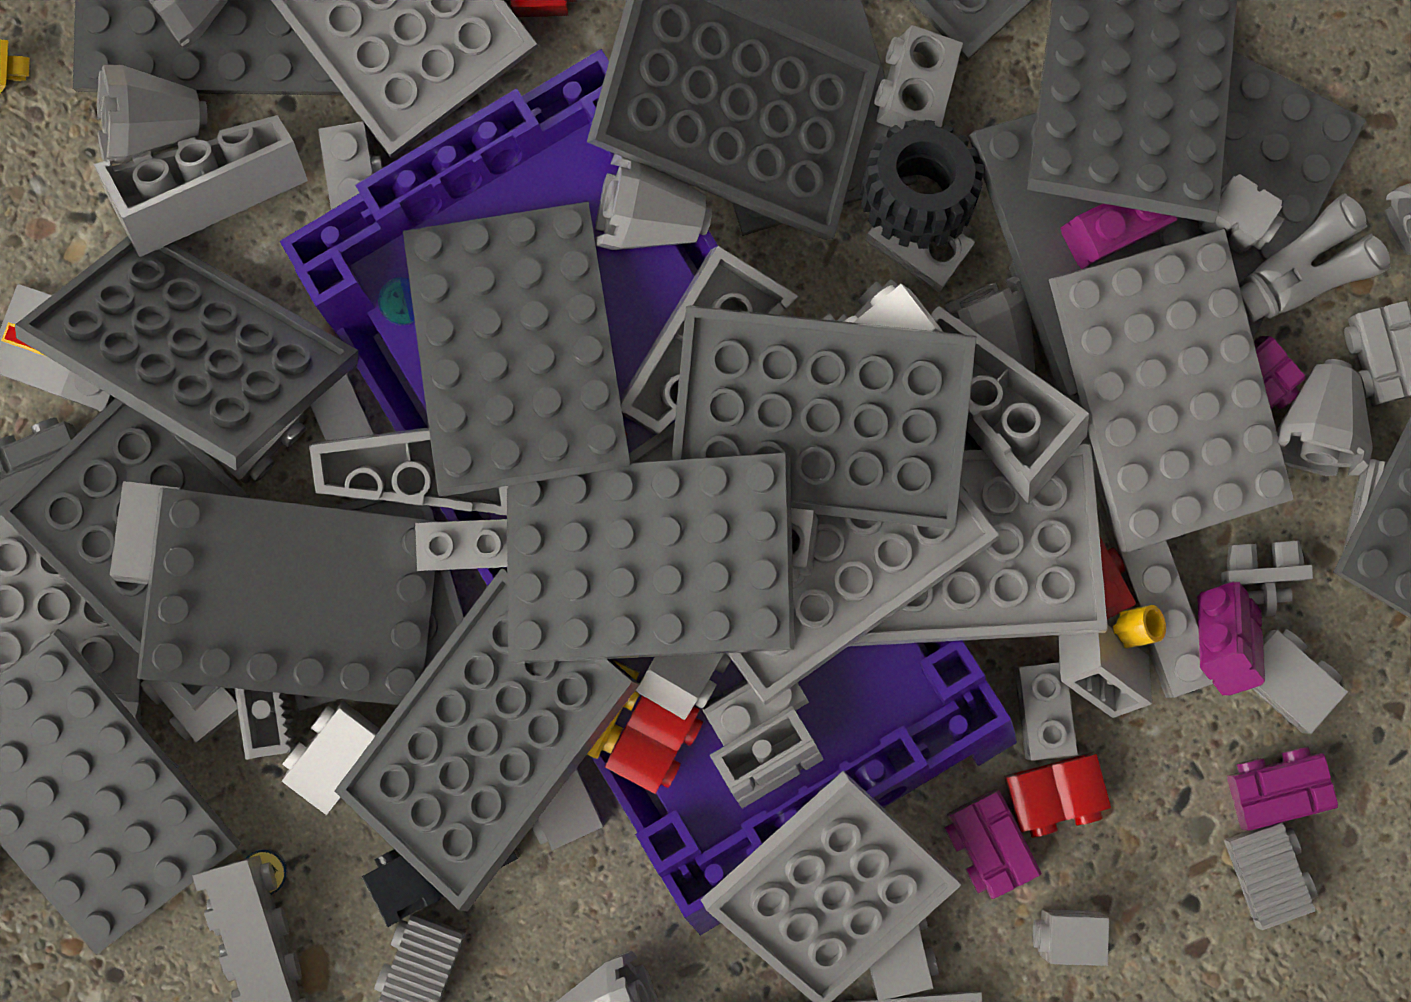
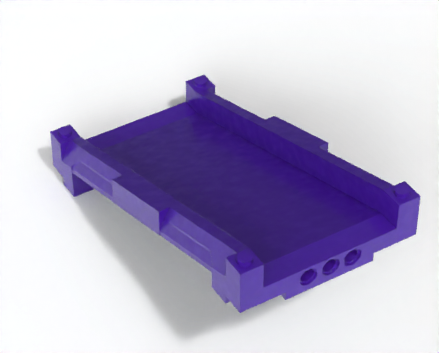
(873, 710)

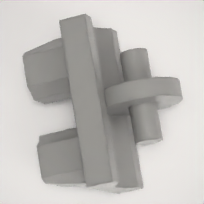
(1287, 567)

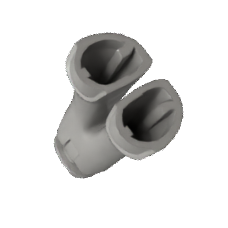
(1290, 279)

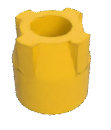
(1140, 626)

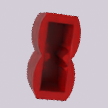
(650, 744)
(1057, 794)

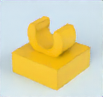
(12, 67)

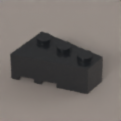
(401, 889)

